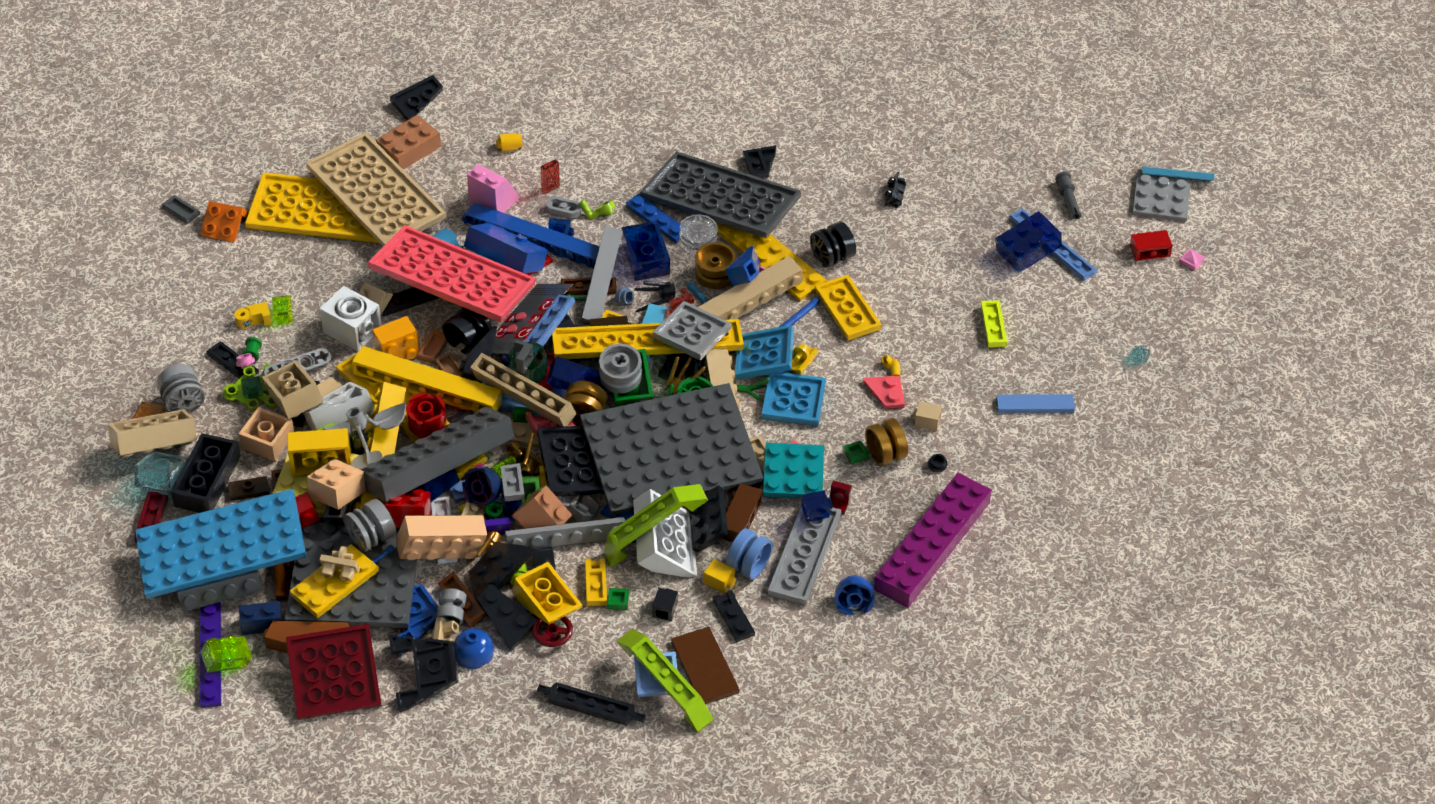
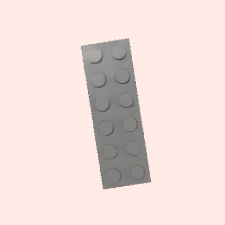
(803, 557)

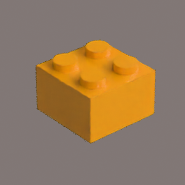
(397, 338)

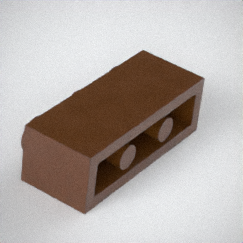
(742, 509)

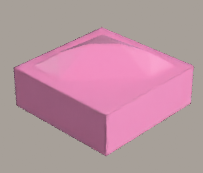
(1192, 259)

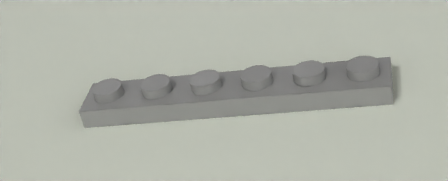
(563, 534)

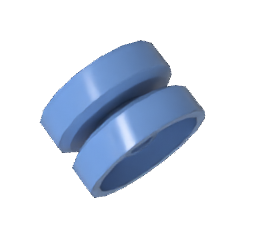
(749, 553)

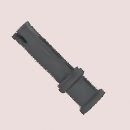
(1067, 189)

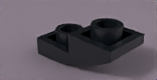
(665, 370)

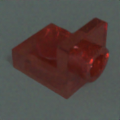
(685, 296)

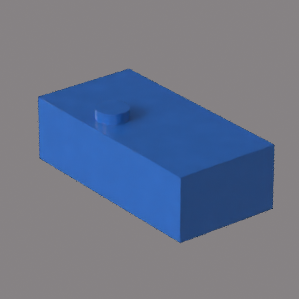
(505, 248)

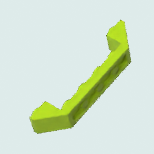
(688, 496)
(668, 677)

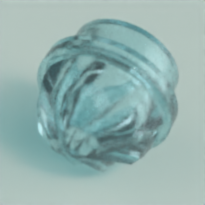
(1140, 354)

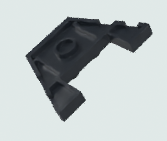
(433, 668)

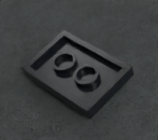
(709, 520)

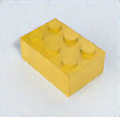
(316, 448)

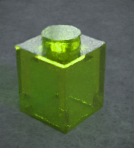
(282, 309)

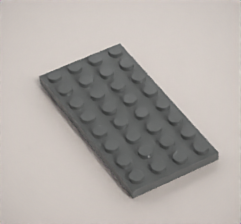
(721, 194)

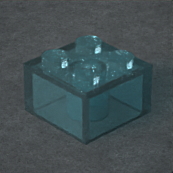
(158, 472)

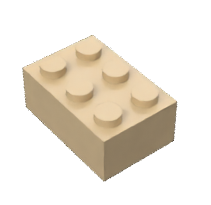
(292, 389)

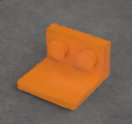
(222, 221)

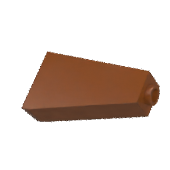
(276, 634)

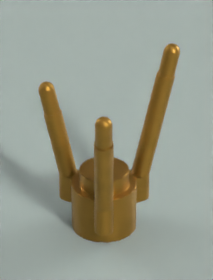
(677, 380)
(515, 450)
(529, 465)
(491, 538)

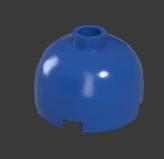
(854, 591)
(473, 648)

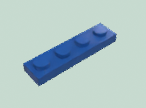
(649, 213)

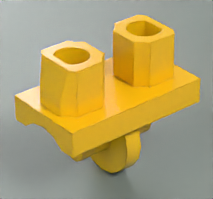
(802, 357)

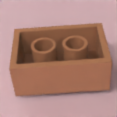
(410, 141)

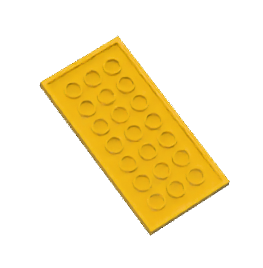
(302, 208)

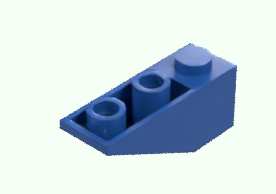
(744, 268)

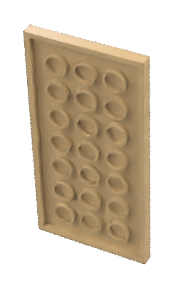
(375, 188)

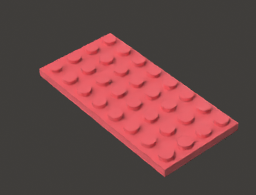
(452, 273)

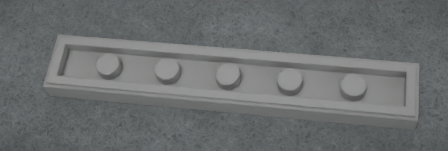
(602, 274)

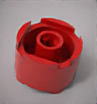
(425, 414)

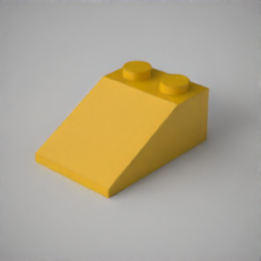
(545, 594)

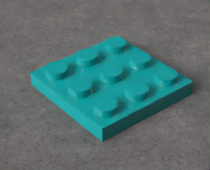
(793, 469)

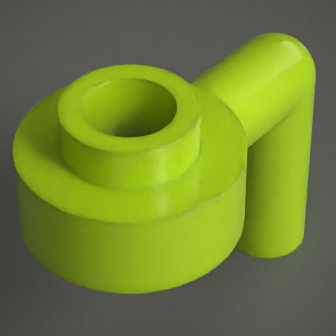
(605, 208)

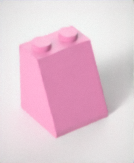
(490, 189)

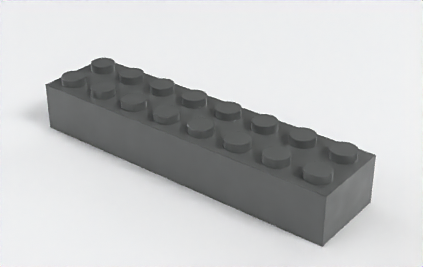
(437, 453)

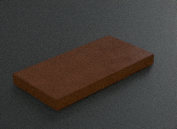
(705, 665)

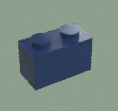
(258, 617)

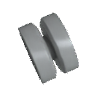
(620, 368)

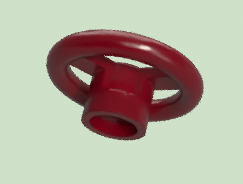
(553, 633)

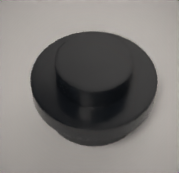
(937, 463)

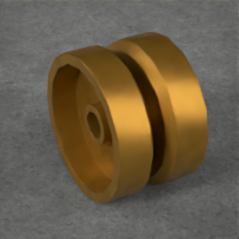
(711, 264)
(585, 398)
(886, 442)

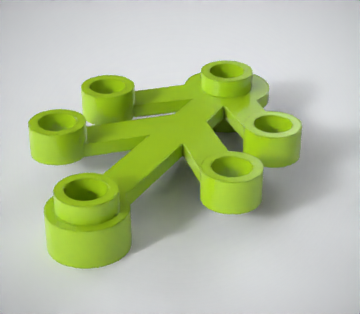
(238, 394)

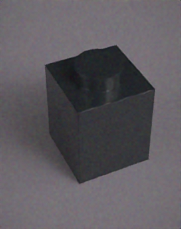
(665, 604)

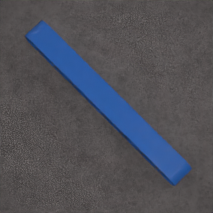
(554, 241)

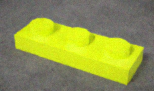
(993, 323)

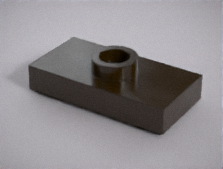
(248, 488)

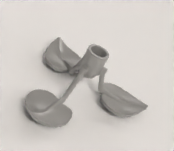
(357, 420)

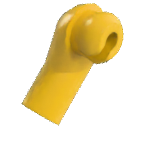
(891, 364)

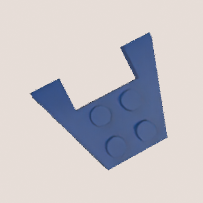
(422, 614)

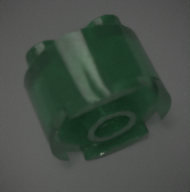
(537, 368)

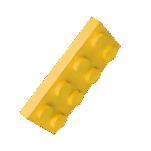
(848, 307)
(322, 593)

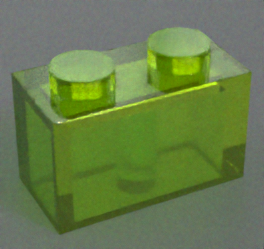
(226, 654)

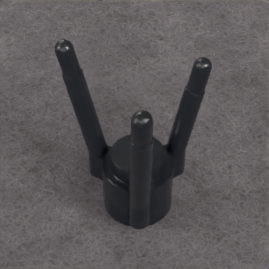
(666, 290)

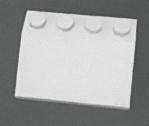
(668, 544)

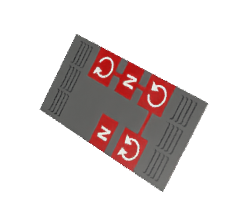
(534, 306)

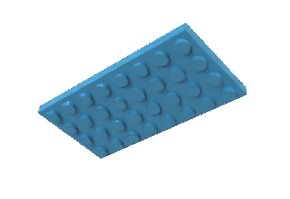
(220, 543)

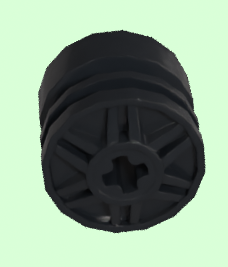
(833, 244)
(466, 328)

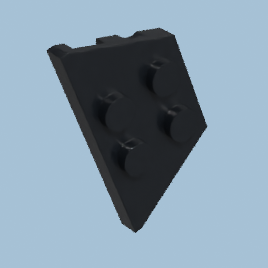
(498, 566)

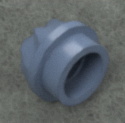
(624, 296)

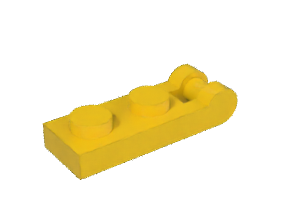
(596, 582)

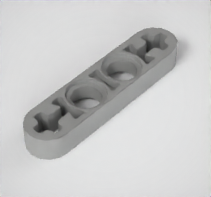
(309, 356)

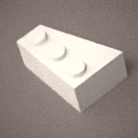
(336, 405)

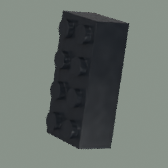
(206, 473)

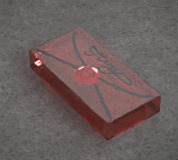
(550, 176)

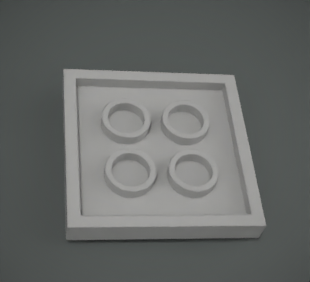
(1161, 197)
(691, 330)

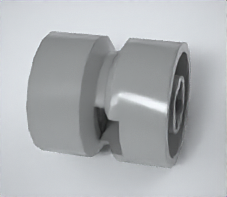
(451, 605)

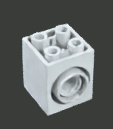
(350, 318)

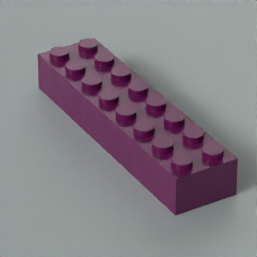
(932, 540)

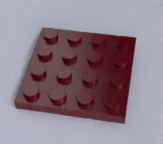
(333, 671)

